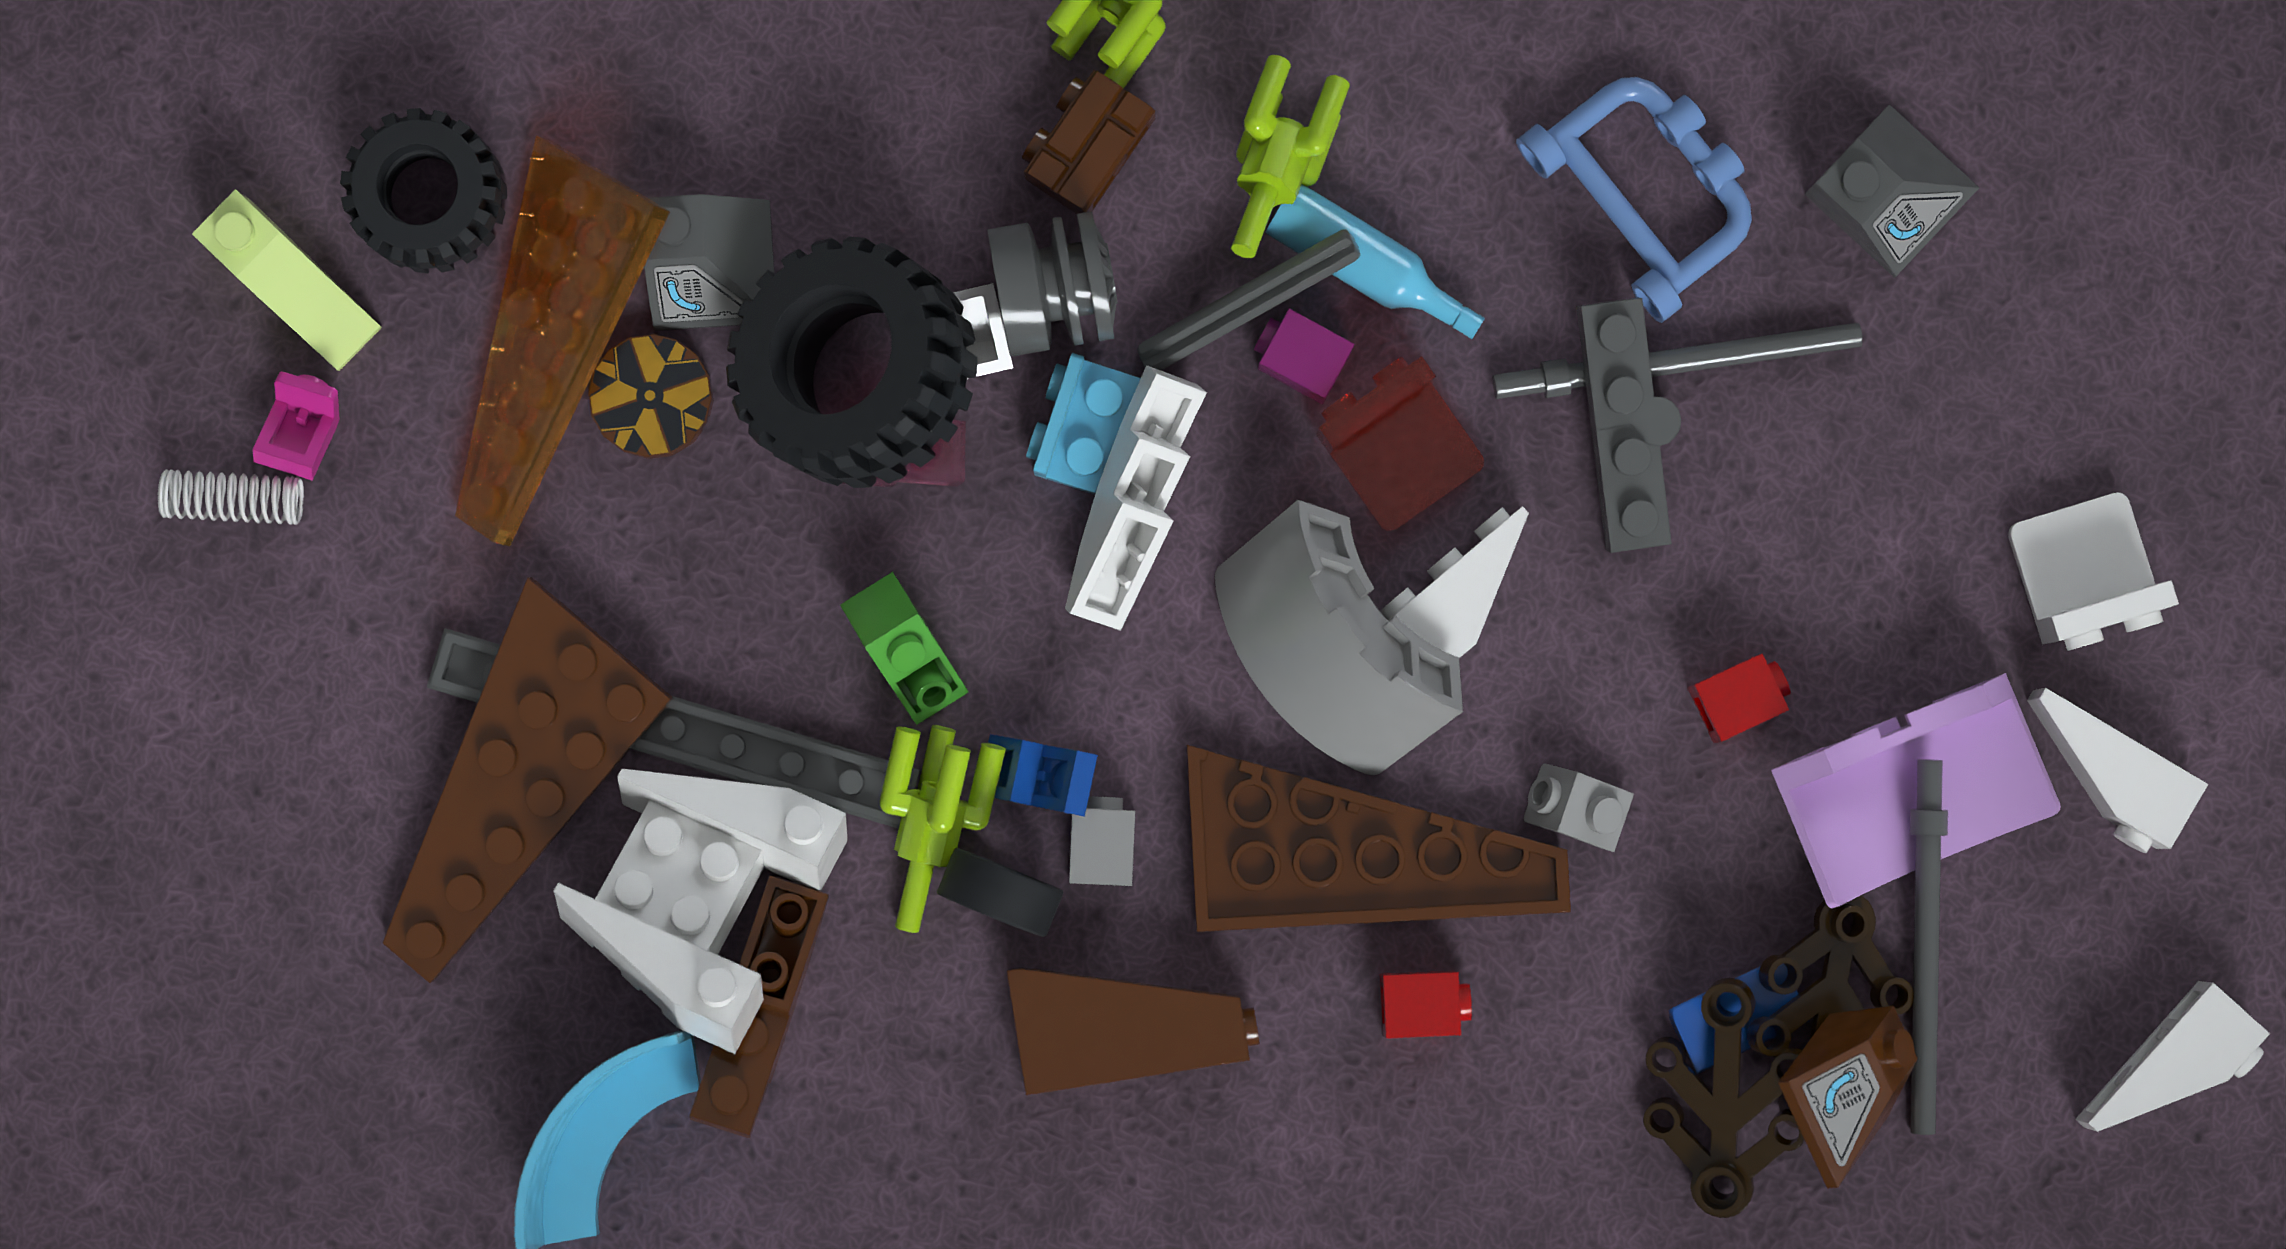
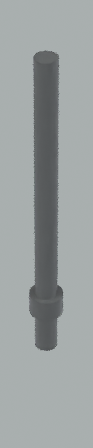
(1558, 377)
(1928, 824)

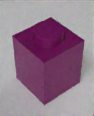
(1302, 355)

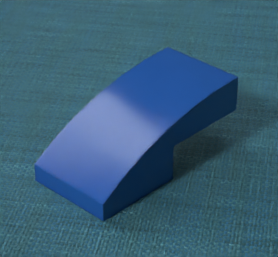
(1044, 775)

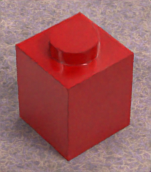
(1740, 697)
(1424, 1004)

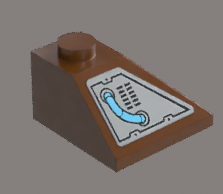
(1848, 1085)

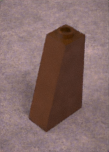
(1114, 1030)

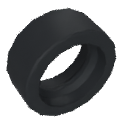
(1000, 892)

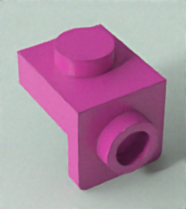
(298, 425)

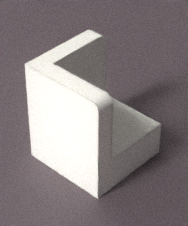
(985, 317)

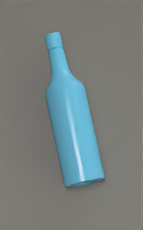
(1383, 270)

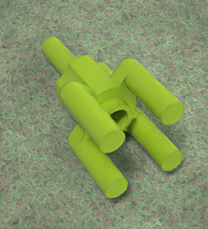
(1135, 33)
(1279, 151)
(934, 811)

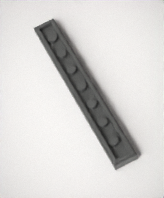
(712, 740)

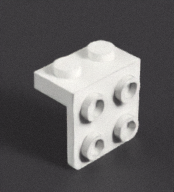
(2087, 572)

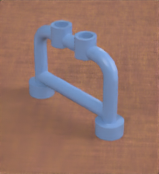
(1679, 125)

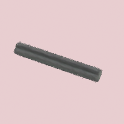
(1249, 300)

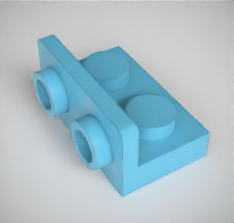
(1082, 424)

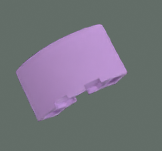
(1859, 792)

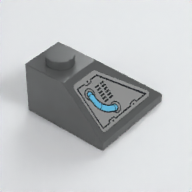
(1891, 191)
(707, 260)

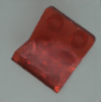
(1399, 444)

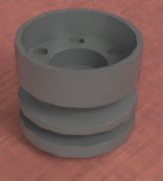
(1052, 283)

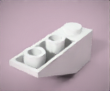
(1464, 588)

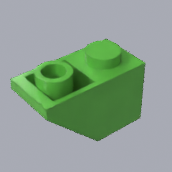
(904, 648)

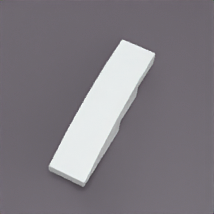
(1130, 500)

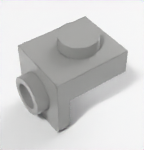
(1578, 806)

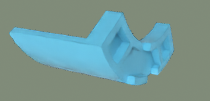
(576, 1143)

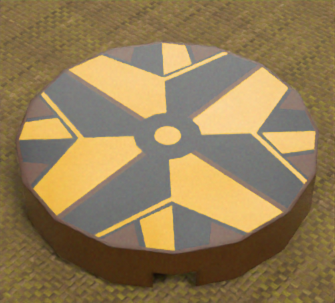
(650, 396)

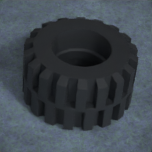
(384, 158)

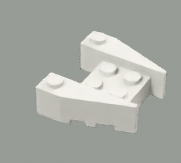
(686, 884)

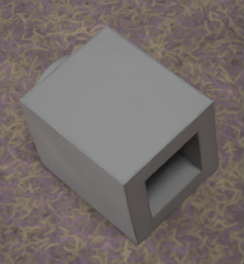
(1102, 843)

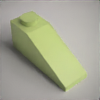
(286, 279)

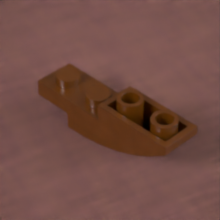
(780, 952)

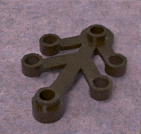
(1831, 991)
(1723, 1108)

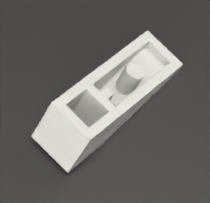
(2122, 777)
(2190, 1051)

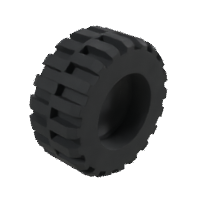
(796, 318)

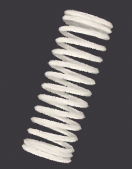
(173, 482)

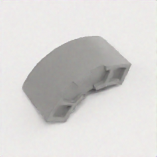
(1324, 649)

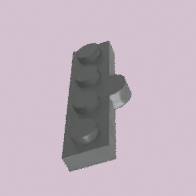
(1626, 424)

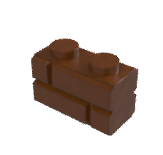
(1088, 142)

